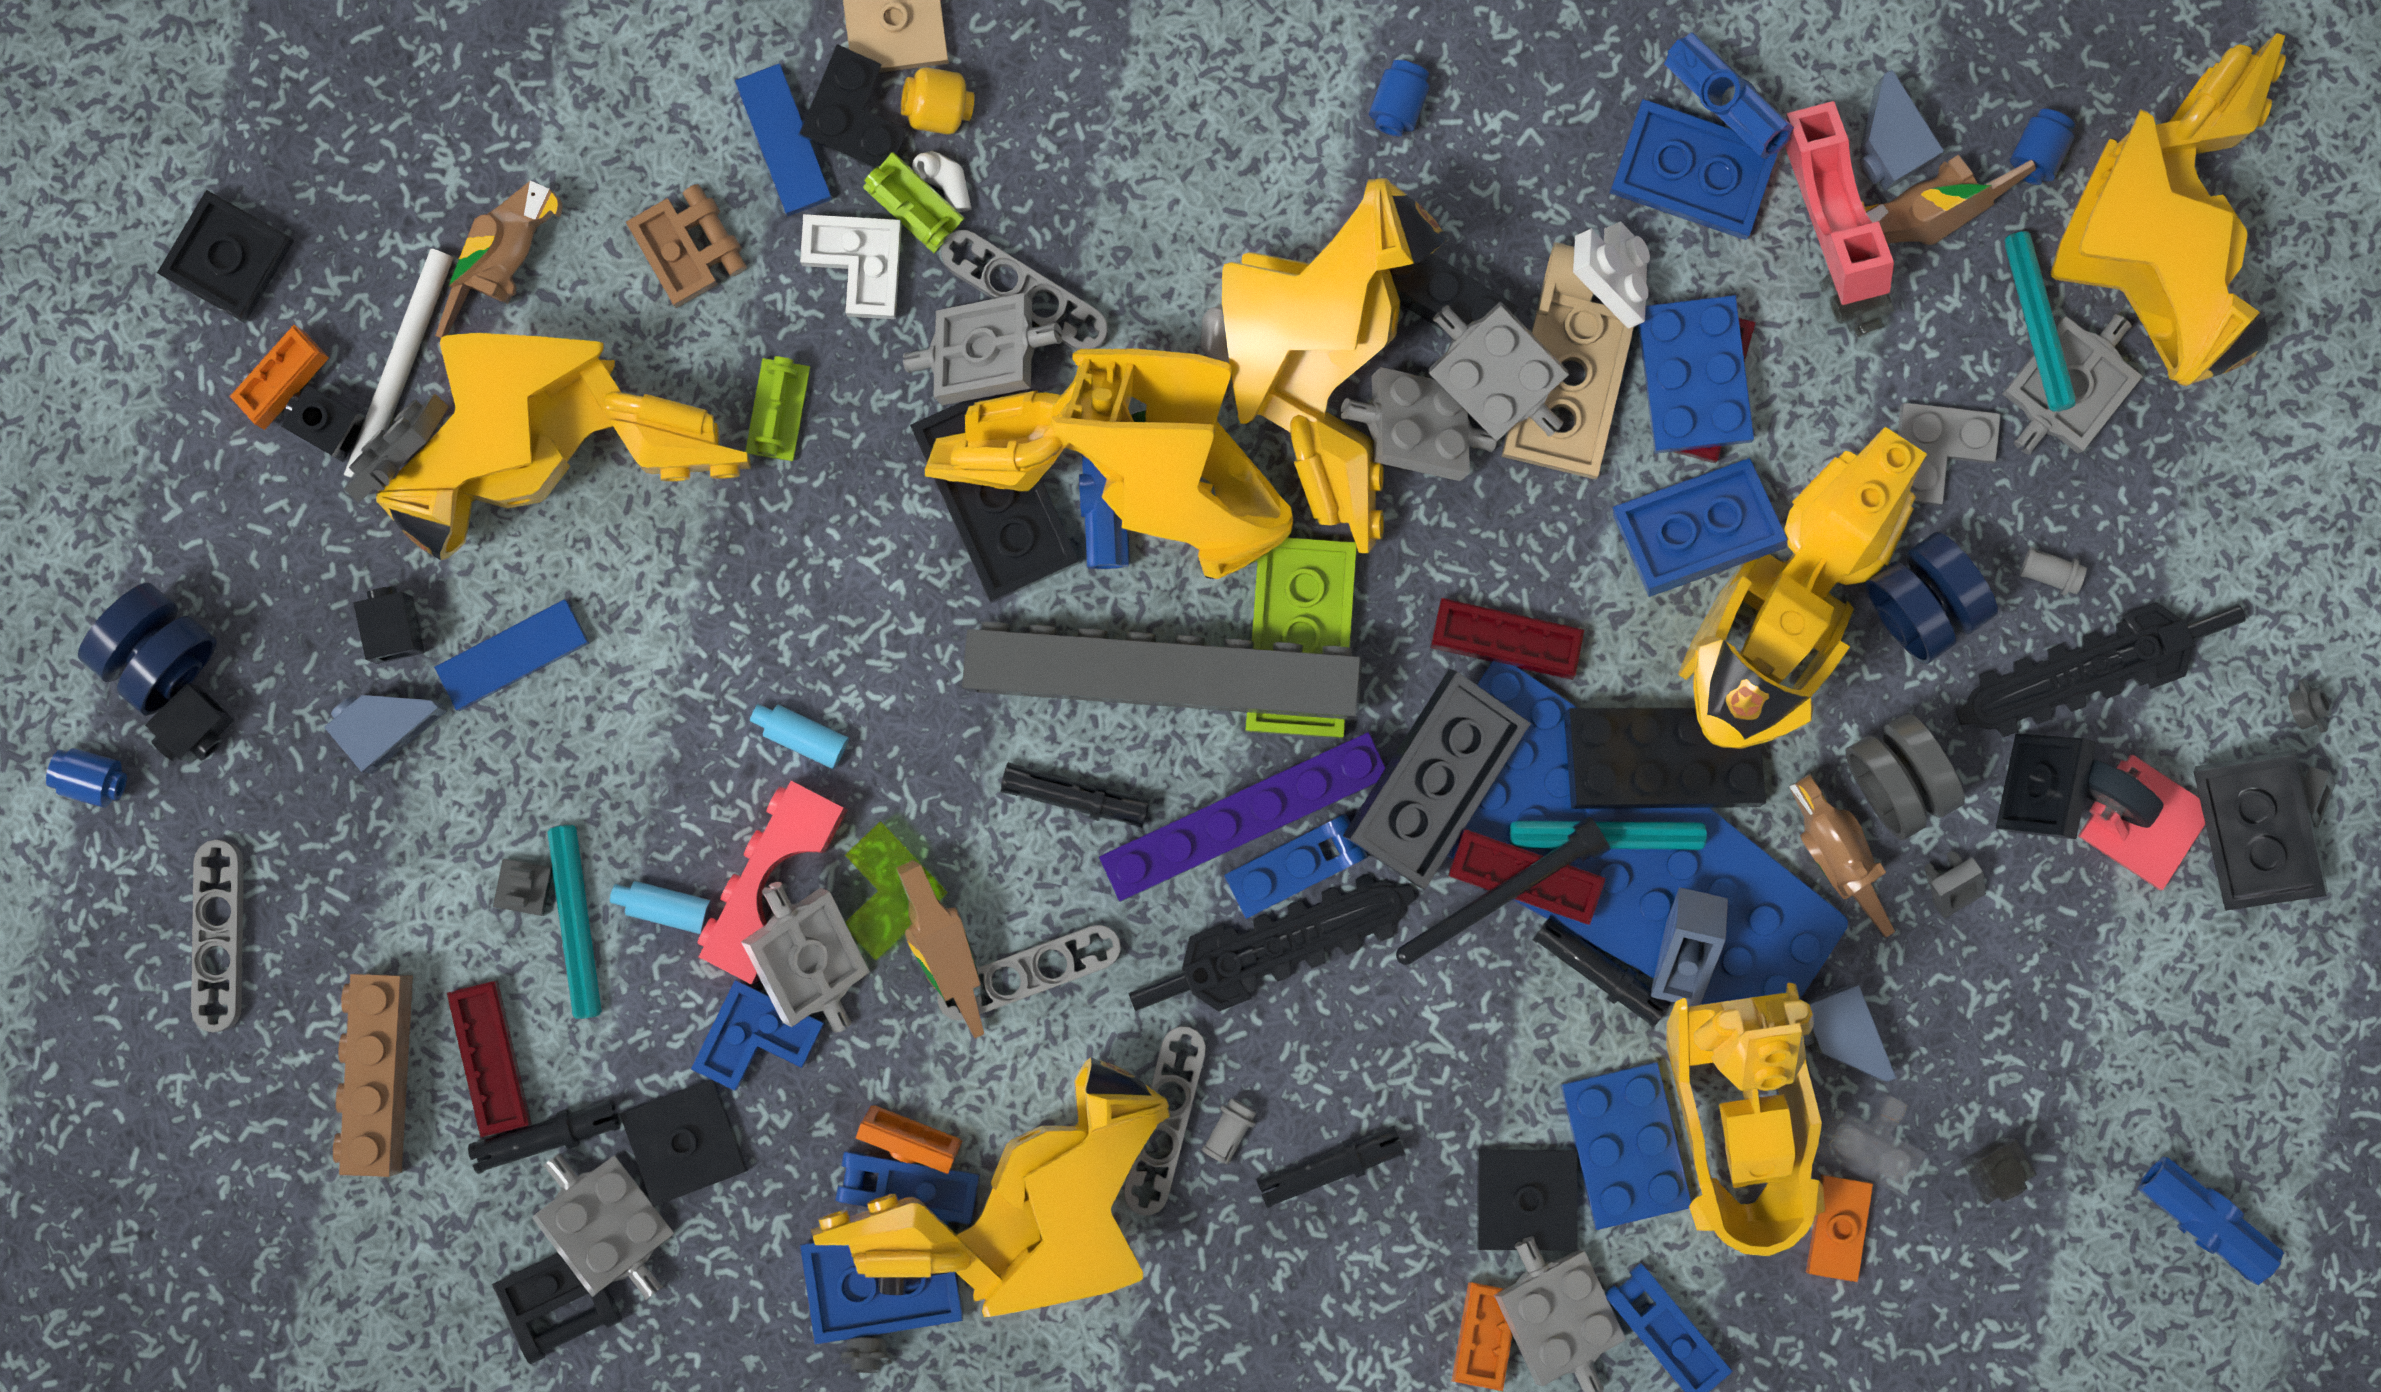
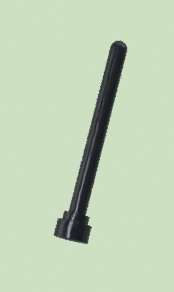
(1583, 843)

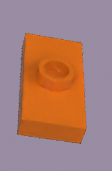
(279, 377)
(909, 1139)
(1840, 1230)
(1482, 1340)

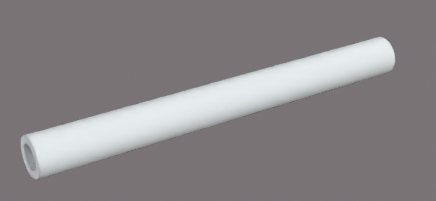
(404, 350)

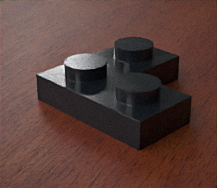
(838, 115)

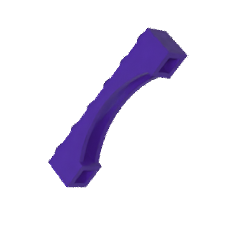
(1243, 817)

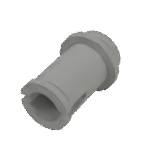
(2053, 571)
(1229, 1131)

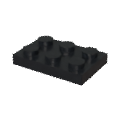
(2260, 830)

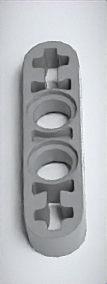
(1028, 282)
(207, 935)
(1031, 978)
(1174, 1125)

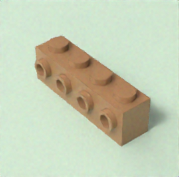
(374, 1076)

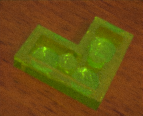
(885, 915)

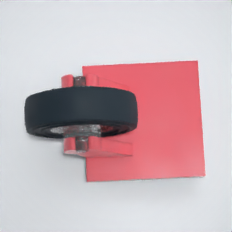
(2141, 819)

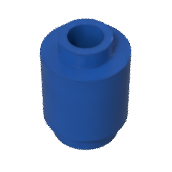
(1400, 98)
(2045, 143)
(86, 777)

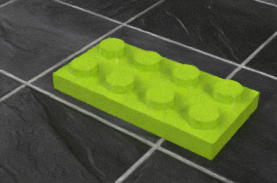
(1308, 601)

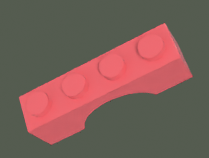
(1849, 239)
(799, 825)

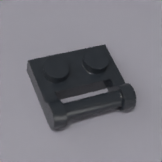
(542, 1290)

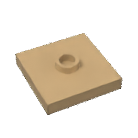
(897, 32)

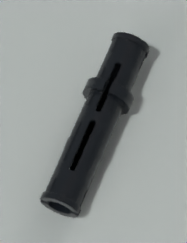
(1076, 795)
(1601, 971)
(544, 1136)
(1331, 1166)

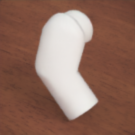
(945, 175)

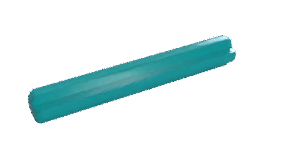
(2040, 321)
(1617, 834)
(574, 921)

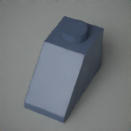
(1895, 136)
(379, 727)
(1690, 946)
(1848, 1034)

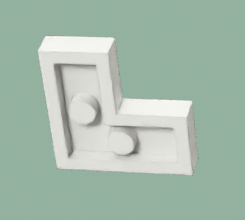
(869, 253)
(1614, 270)

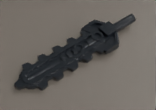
(2147, 646)
(1225, 965)

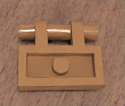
(672, 252)

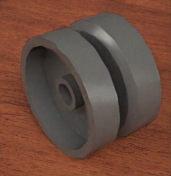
(1905, 776)

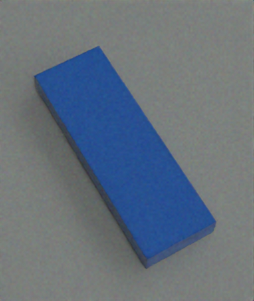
(777, 130)
(511, 655)

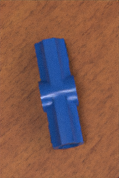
(1746, 113)
(1105, 538)
(2212, 1220)

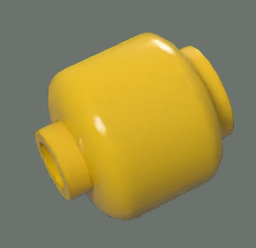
(936, 101)

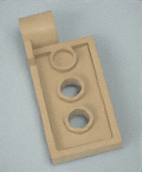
(1598, 341)

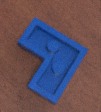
(743, 1026)

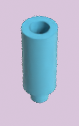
(801, 734)
(662, 906)

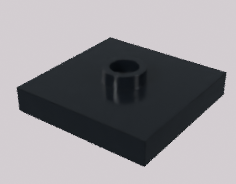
(225, 256)
(2046, 785)
(683, 1142)
(1526, 1197)

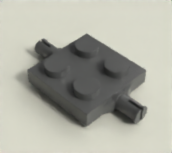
(389, 450)

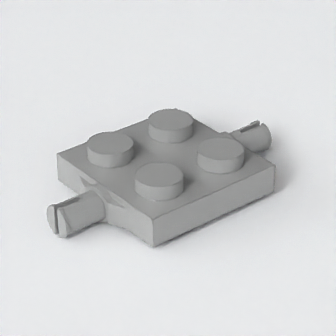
(982, 349)
(1498, 371)
(2098, 380)
(1417, 425)
(806, 957)
(603, 1226)
(1559, 1316)

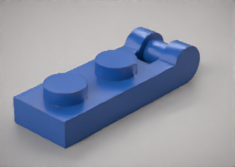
(1292, 867)
(946, 1195)
(1668, 1333)

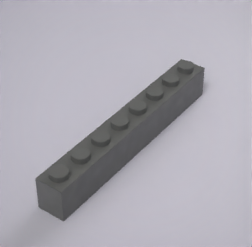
(1163, 673)

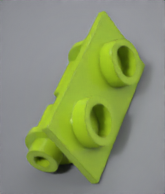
(912, 202)
(777, 409)

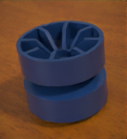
(1931, 597)
(146, 648)

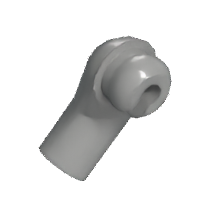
(1213, 334)

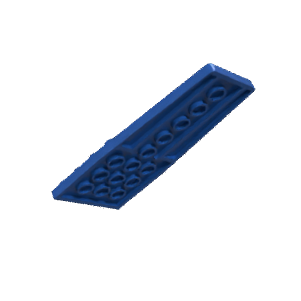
(1774, 921)

